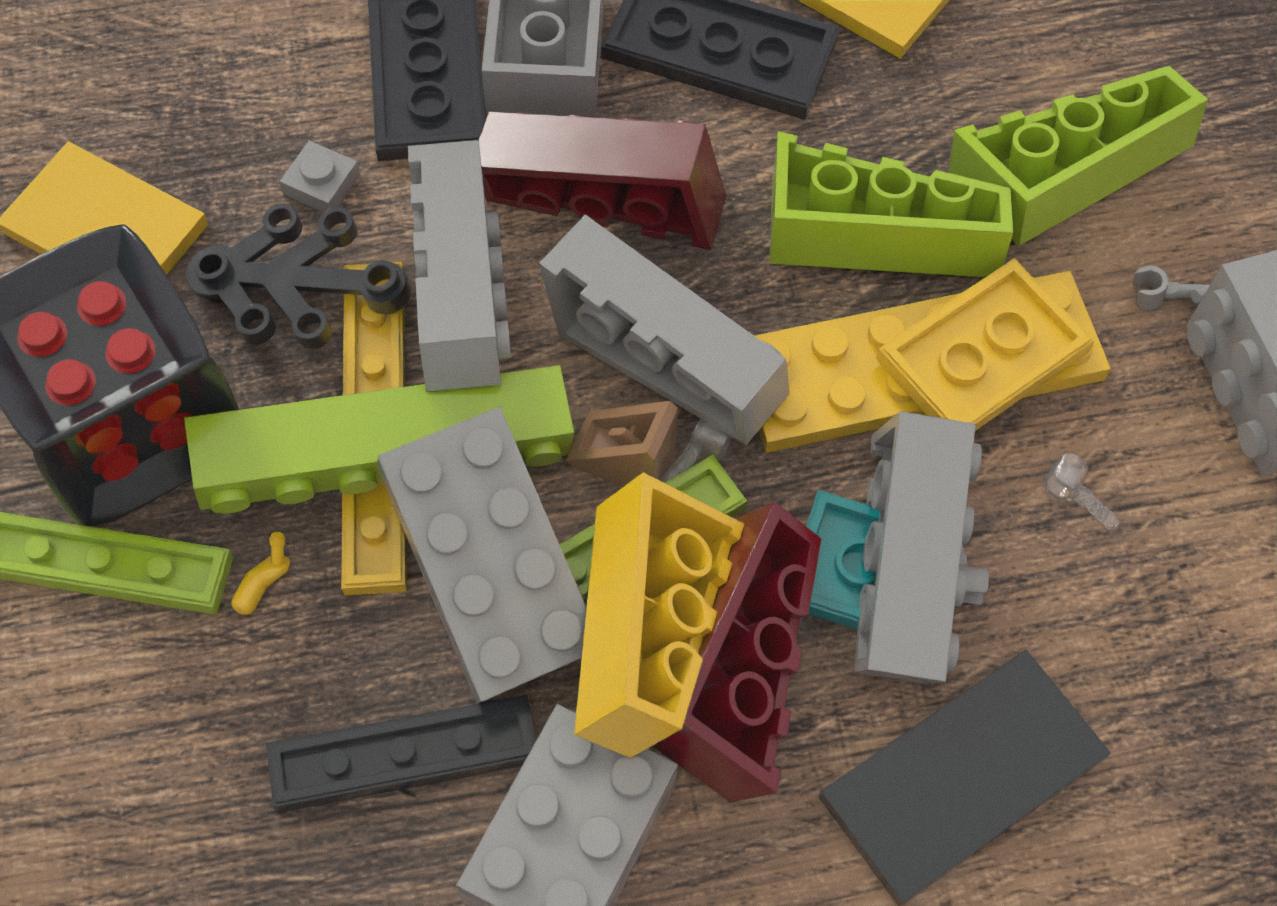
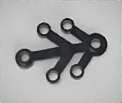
(292, 274)

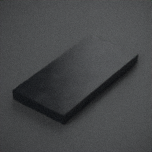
(726, 49)
(424, 74)
(963, 777)

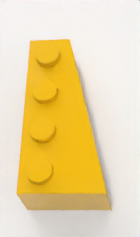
(648, 611)

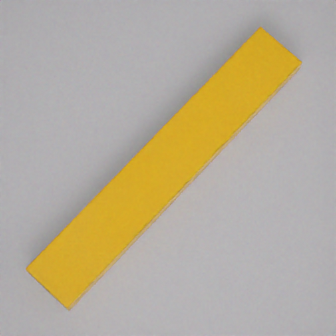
(371, 531)

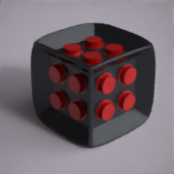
(104, 373)

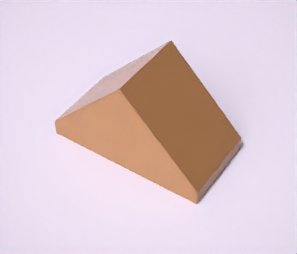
(626, 442)

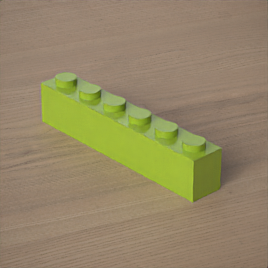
(335, 441)

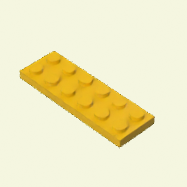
(845, 391)

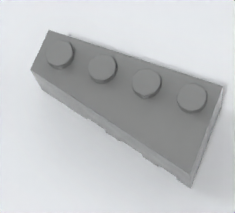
(916, 547)

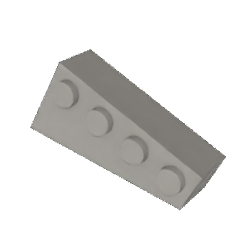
(457, 268)
(661, 332)

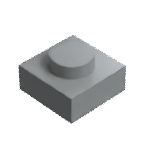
(319, 177)

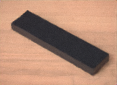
(400, 753)

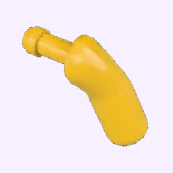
(261, 576)

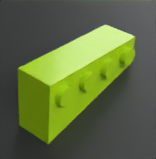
(1081, 147)
(883, 215)

